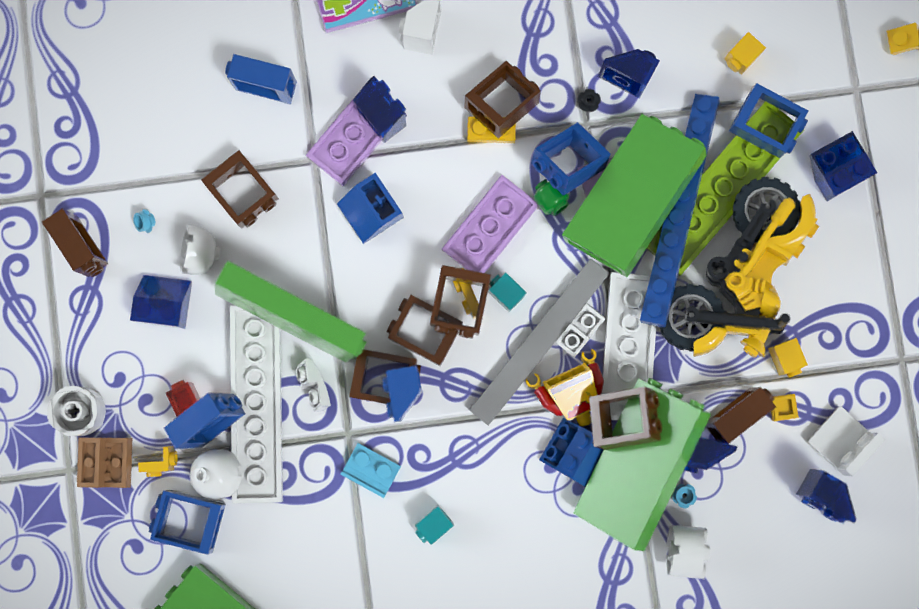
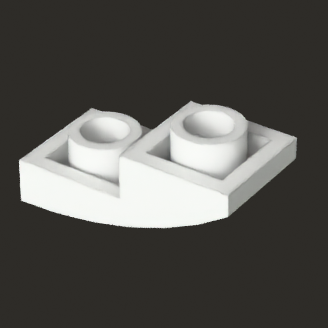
(580, 330)
(311, 378)

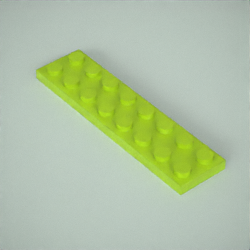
(724, 179)

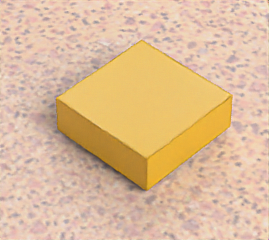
(785, 408)

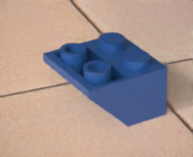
(370, 208)
(403, 389)
(572, 452)

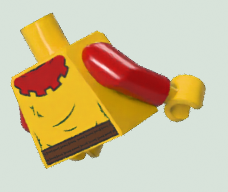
(570, 391)

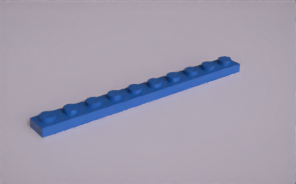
(677, 224)

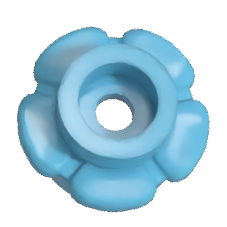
(144, 221)
(689, 491)

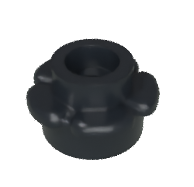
(589, 106)

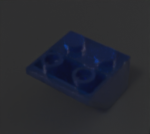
(380, 109)
(841, 166)
(828, 494)

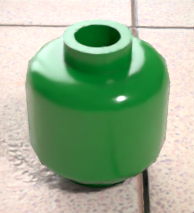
(550, 199)

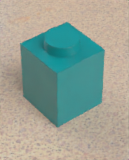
(506, 291)
(433, 525)

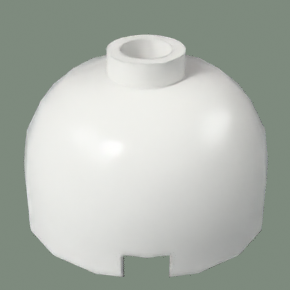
(198, 251)
(215, 474)

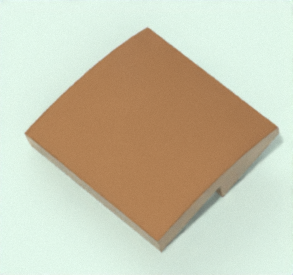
(104, 462)

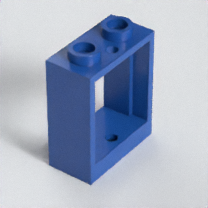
(261, 78)
(578, 139)
(759, 139)
(204, 420)
(211, 529)

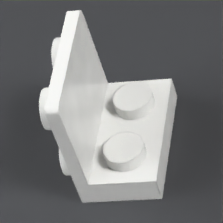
(845, 442)

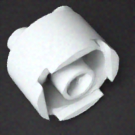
(70, 398)
(687, 551)

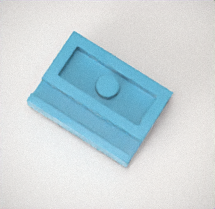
(370, 470)

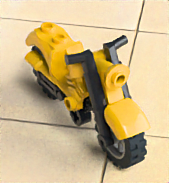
(746, 273)

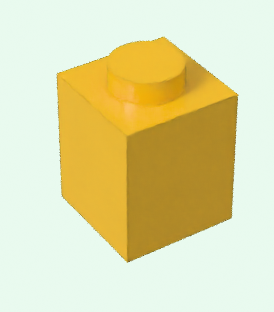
(744, 53)
(788, 358)

